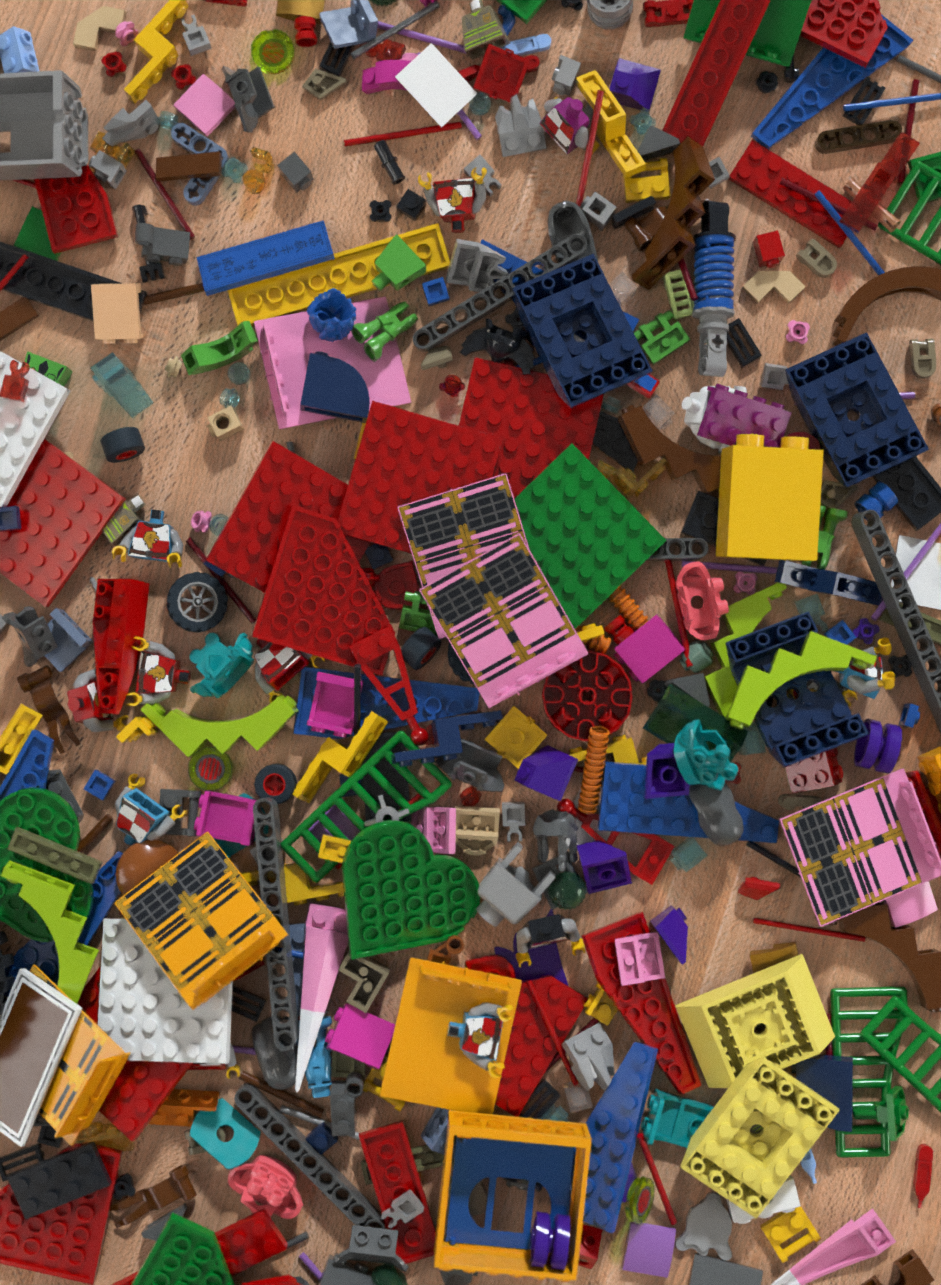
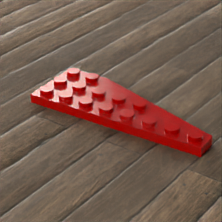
(75, 211)
(643, 1005)

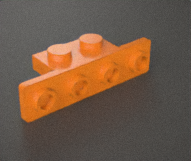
(181, 1107)

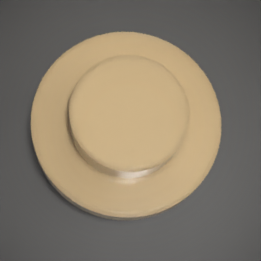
(173, 367)

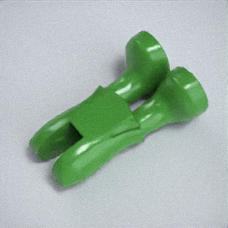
(389, 327)
(826, 537)

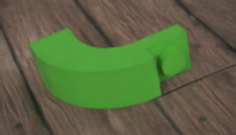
(220, 352)

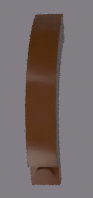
(902, 280)

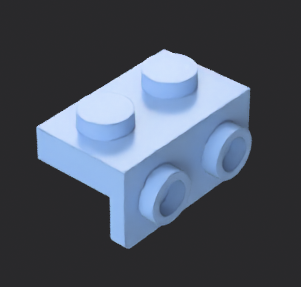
(17, 51)

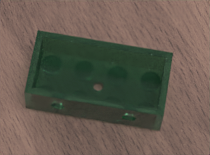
(678, 709)

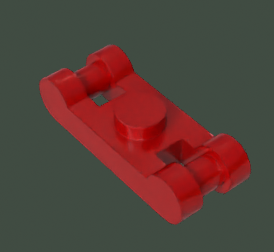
(670, 12)

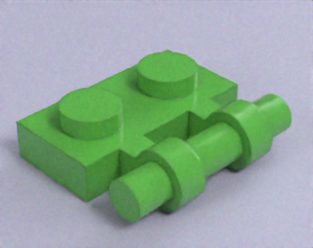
(665, 342)
(414, 617)

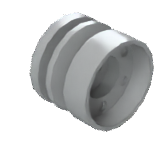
(610, 14)

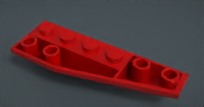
(116, 621)

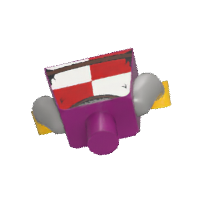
(567, 124)

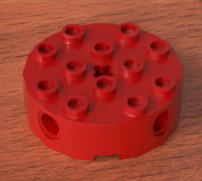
(609, 696)

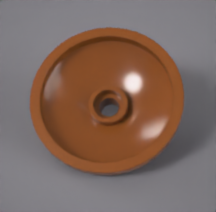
(140, 861)

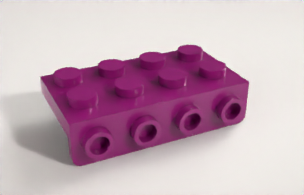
(736, 414)

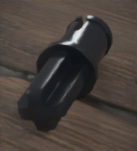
(389, 162)

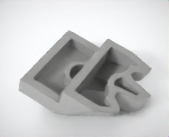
(131, 126)
(519, 128)
(474, 265)
(592, 1057)

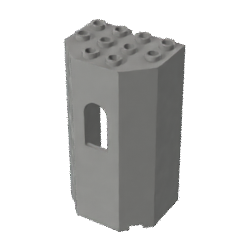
(44, 125)

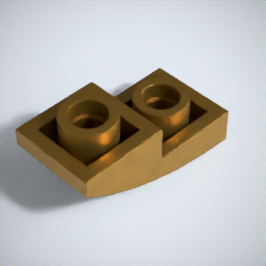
(296, 8)
(768, 957)

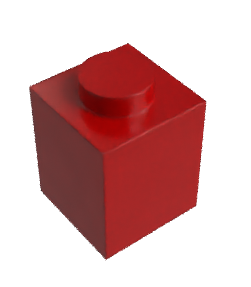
(768, 249)

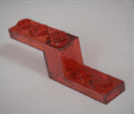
(879, 182)

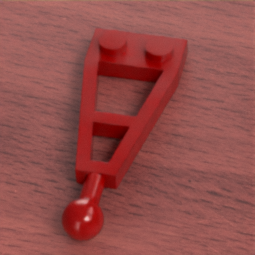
(375, 646)
(652, 858)

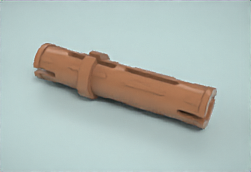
(880, 212)

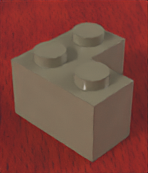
(369, 977)

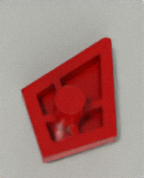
(756, 888)

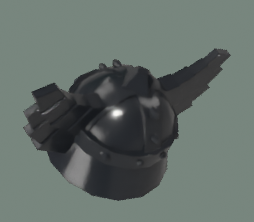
(501, 345)

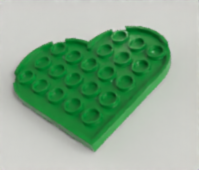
(51, 818)
(402, 892)

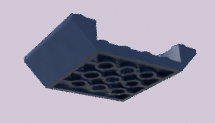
(801, 725)

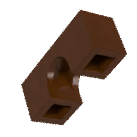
(911, 1271)

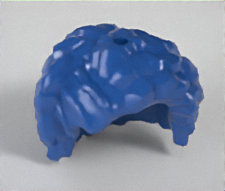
(332, 315)

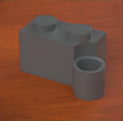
(162, 244)
(344, 1105)

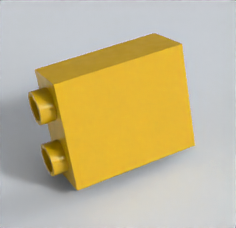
(769, 500)

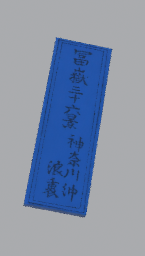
(265, 258)

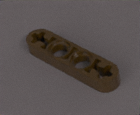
(857, 133)

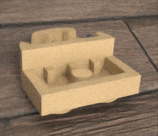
(476, 829)

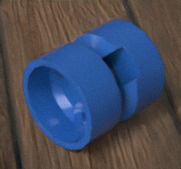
(880, 499)

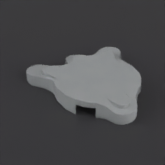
(707, 1227)

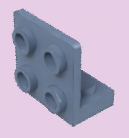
(351, 24)
(69, 639)
(435, 1131)

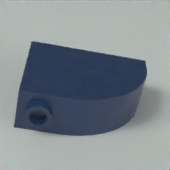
(334, 389)
(833, 1080)

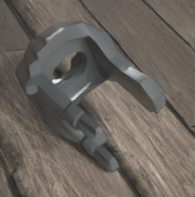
(556, 824)

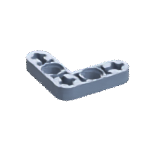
(210, 147)

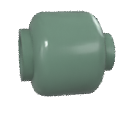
(699, 655)

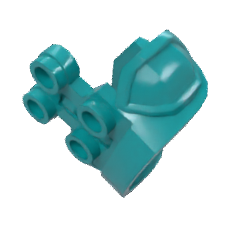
(221, 664)
(699, 763)

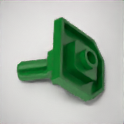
(892, 1111)

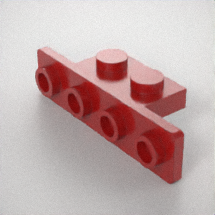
(929, 807)

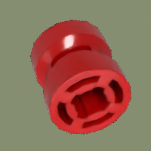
(305, 31)
(622, 633)

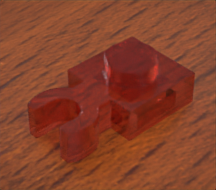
(387, 51)
(15, 385)

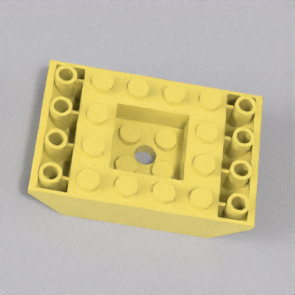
(724, 1021)
(750, 1165)

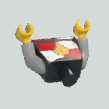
(547, 932)

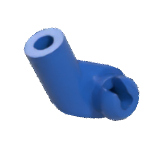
(507, 17)

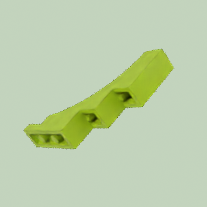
(740, 620)
(816, 655)
(191, 732)
(50, 898)

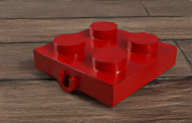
(501, 73)

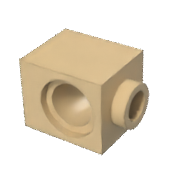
(226, 414)

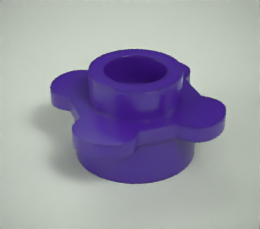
(872, 630)

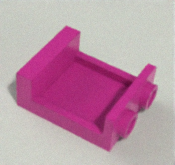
(649, 649)
(333, 705)
(226, 817)
(360, 1035)

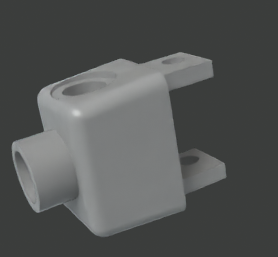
(508, 891)

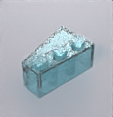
(120, 383)

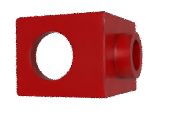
(589, 1246)

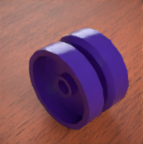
(879, 747)
(550, 1240)

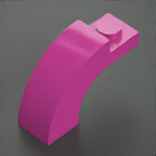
(383, 76)

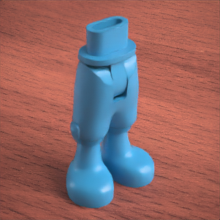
(319, 1065)

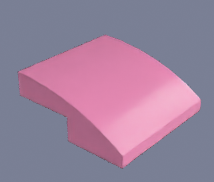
(205, 105)
(438, 827)
(911, 905)
(639, 958)

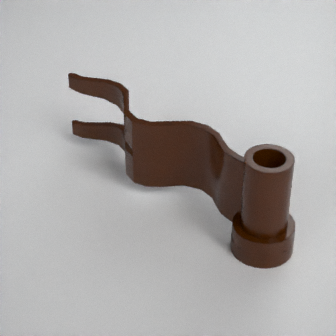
(646, 228)
(47, 703)
(158, 1196)

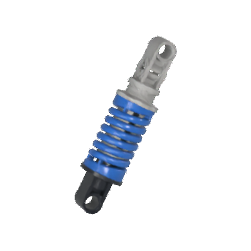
(713, 287)

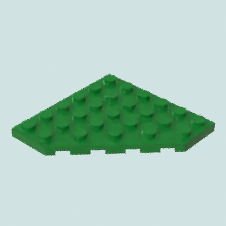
(184, 1256)

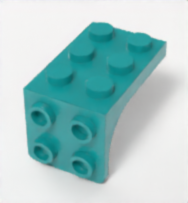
(673, 1118)

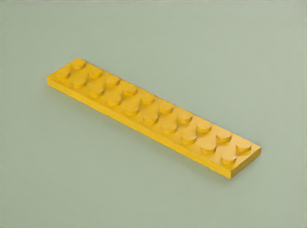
(348, 272)

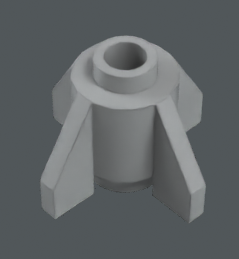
(386, 810)

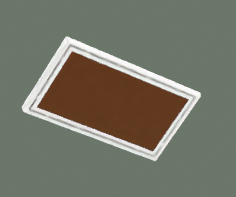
(32, 1042)

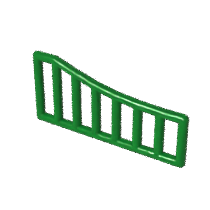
(902, 234)
(352, 783)
(898, 1063)
(885, 1082)

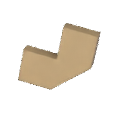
(89, 28)
(781, 281)

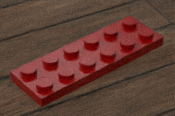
(760, 174)
(393, 1174)

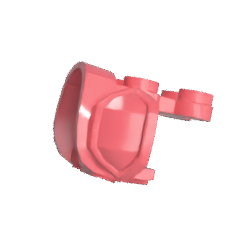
(696, 581)
(269, 1184)

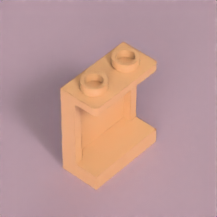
(116, 312)

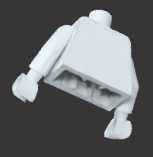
(695, 409)

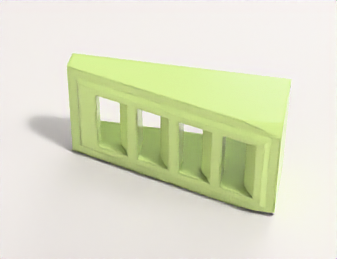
(667, 278)

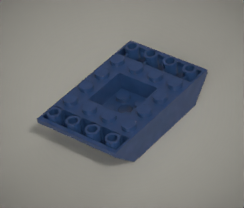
(574, 302)
(854, 380)

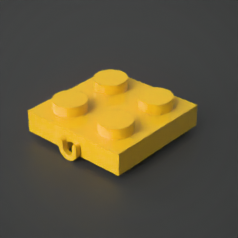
(516, 736)

